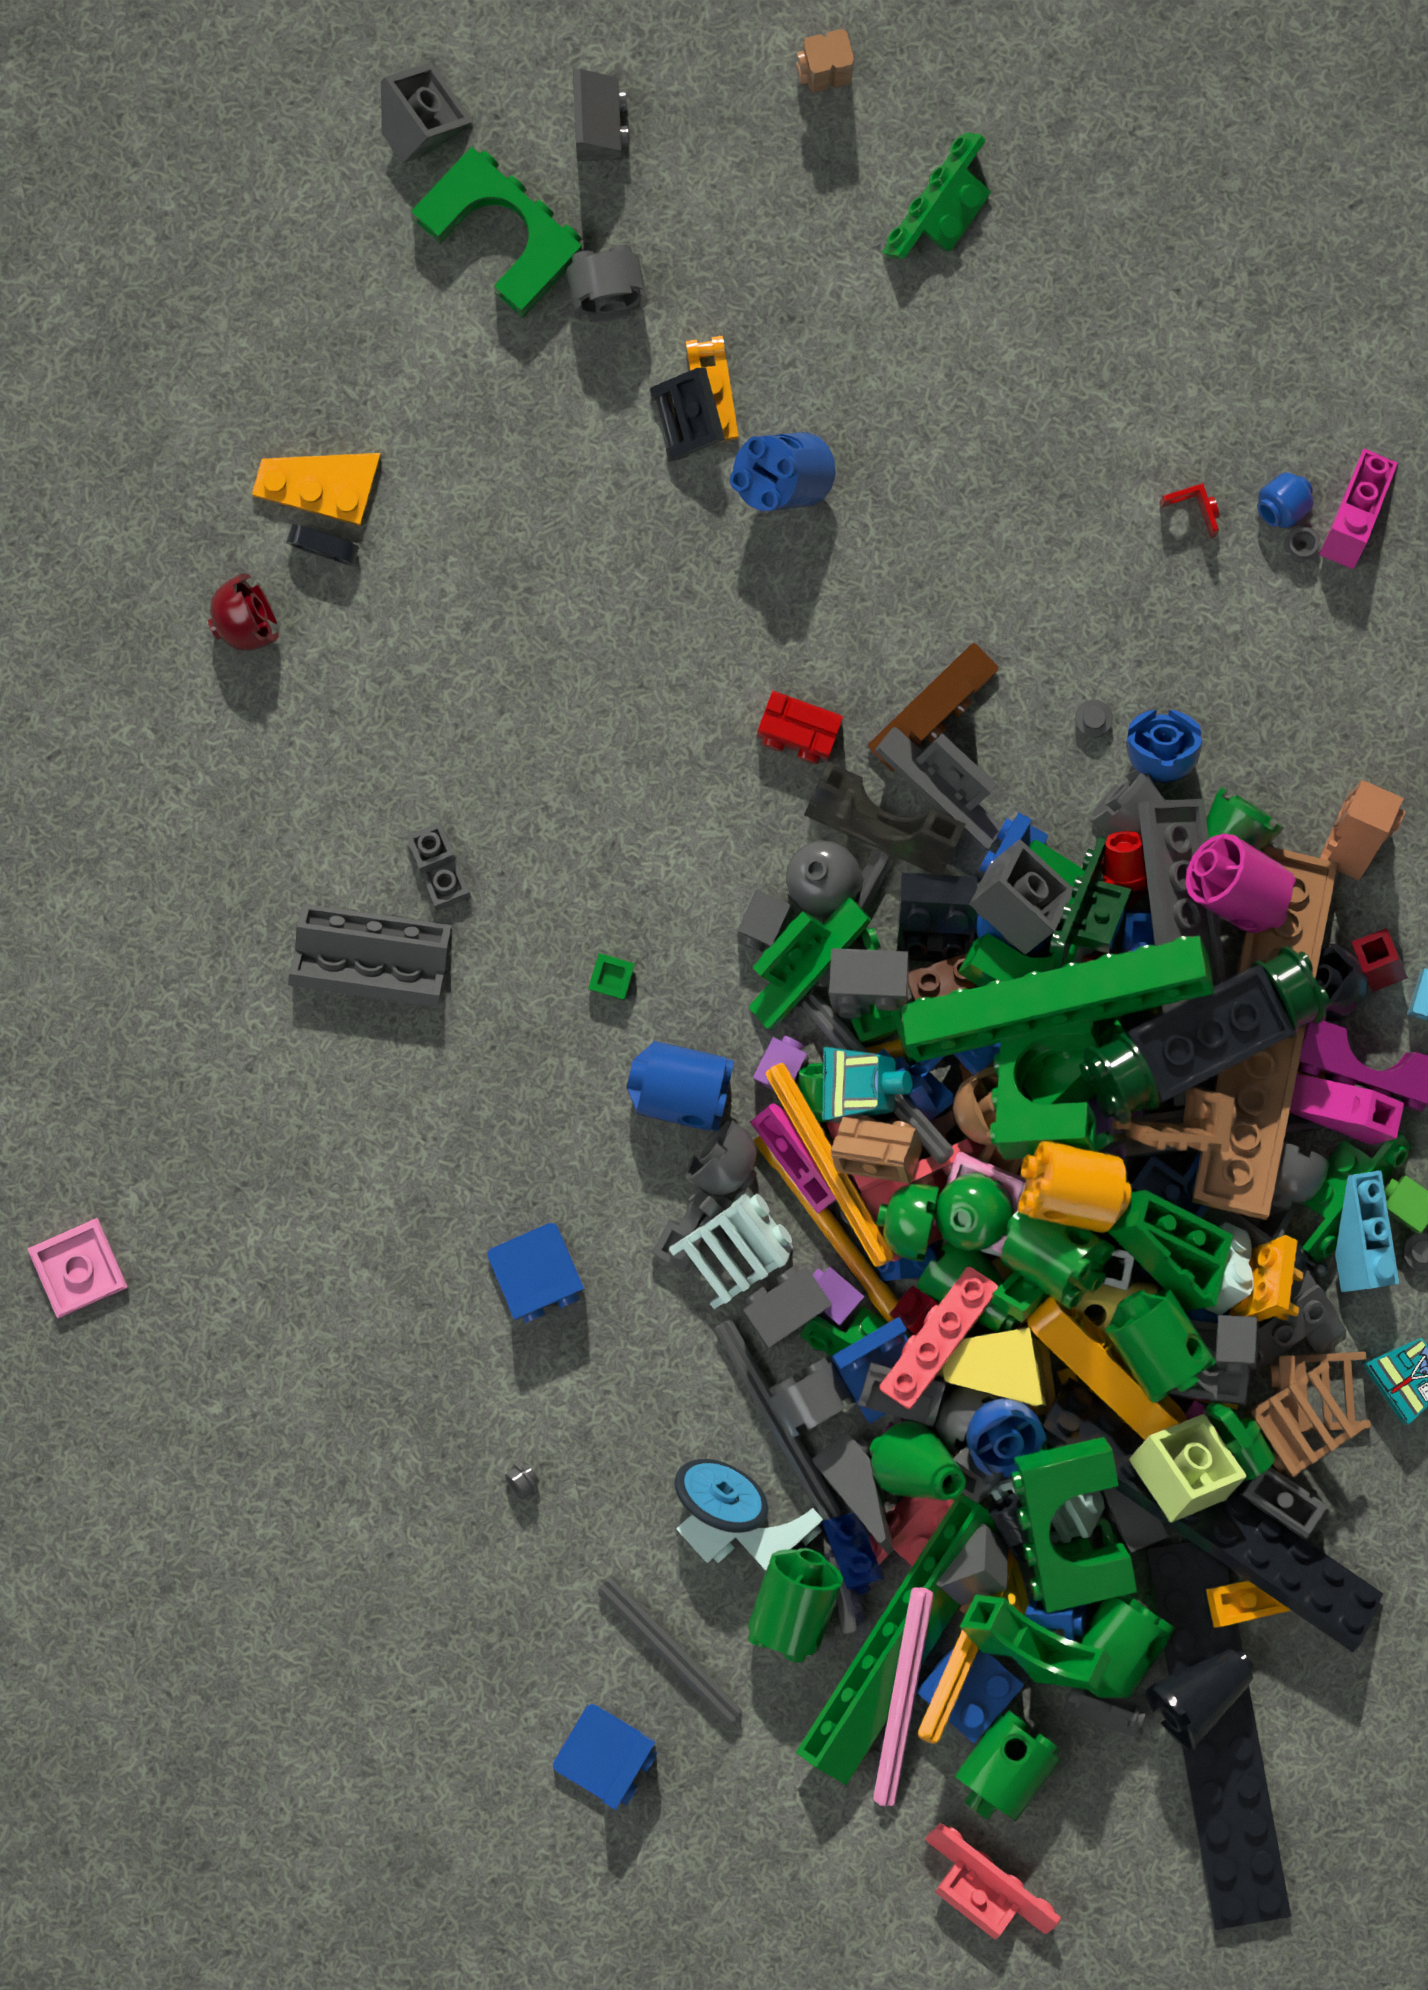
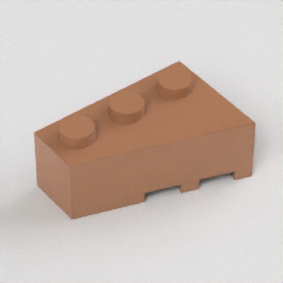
(1361, 828)

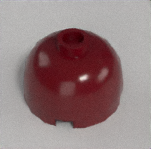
(241, 615)

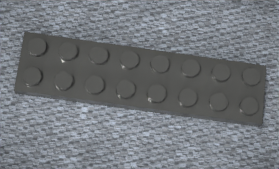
(1170, 838)

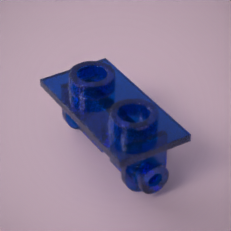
(853, 1552)

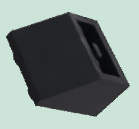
(935, 916)

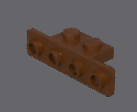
(941, 699)

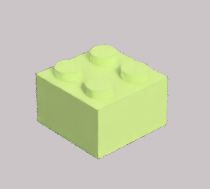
(1187, 1467)

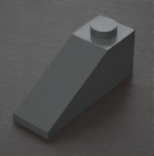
(849, 1471)

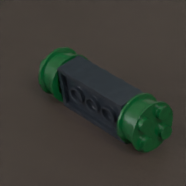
(1205, 1035)

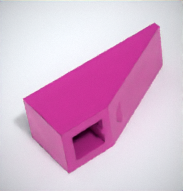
(1358, 509)
(1347, 1109)

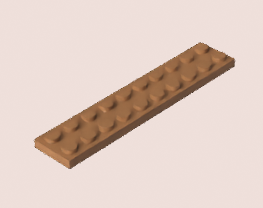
(1265, 1082)

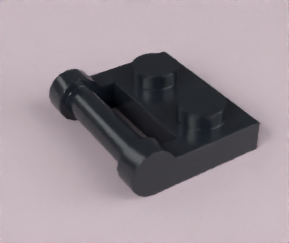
(695, 413)

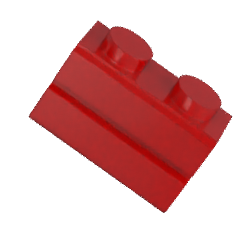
(799, 727)

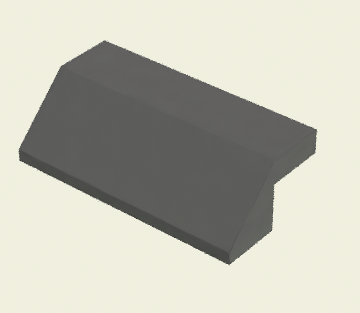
(370, 955)

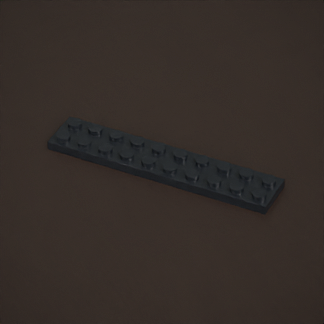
(1230, 1530)
(1228, 1768)

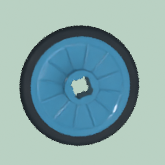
(721, 1495)

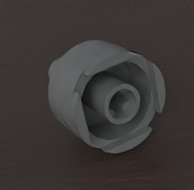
(606, 284)
(810, 1398)

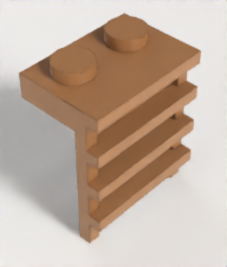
(1205, 1124)
(1291, 1368)
(1283, 1436)

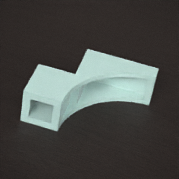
(760, 1542)

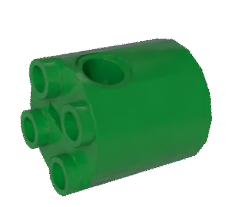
(1056, 1257)
(1158, 1343)
(794, 1603)
(1132, 1640)
(999, 1780)

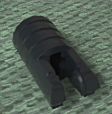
(1006, 1520)

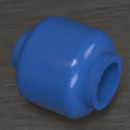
(1285, 500)

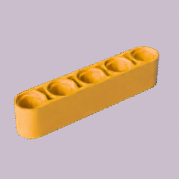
(1101, 1367)

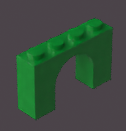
(477, 184)
(994, 960)
(1025, 1124)
(1046, 1483)

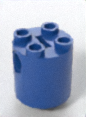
(783, 471)
(680, 1085)

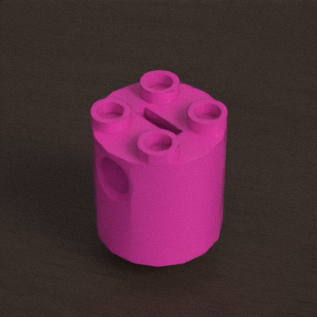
(1240, 883)

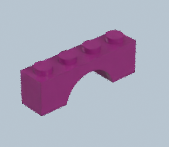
(1328, 1052)

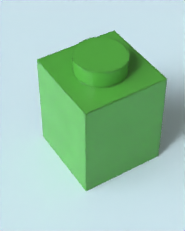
(1407, 1203)

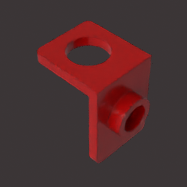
(1207, 505)

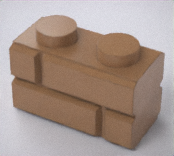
(825, 61)
(876, 1149)

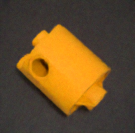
(1074, 1187)

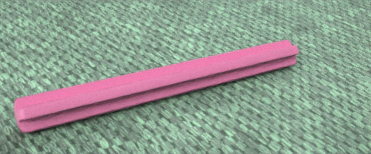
(903, 1696)

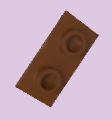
(939, 979)

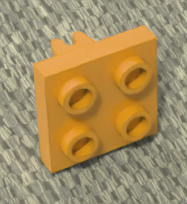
(1272, 1281)

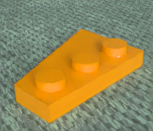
(320, 484)

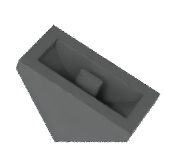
(977, 1568)

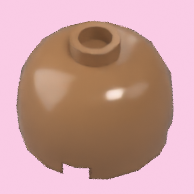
(974, 1105)

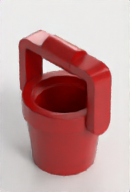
(1126, 864)

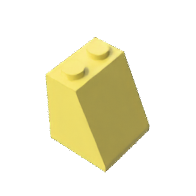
(999, 1365)

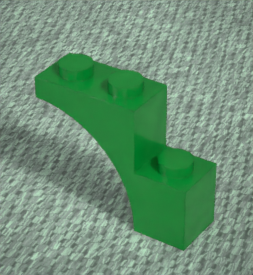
(1045, 1656)

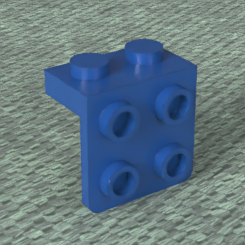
(536, 1272)
(605, 1756)

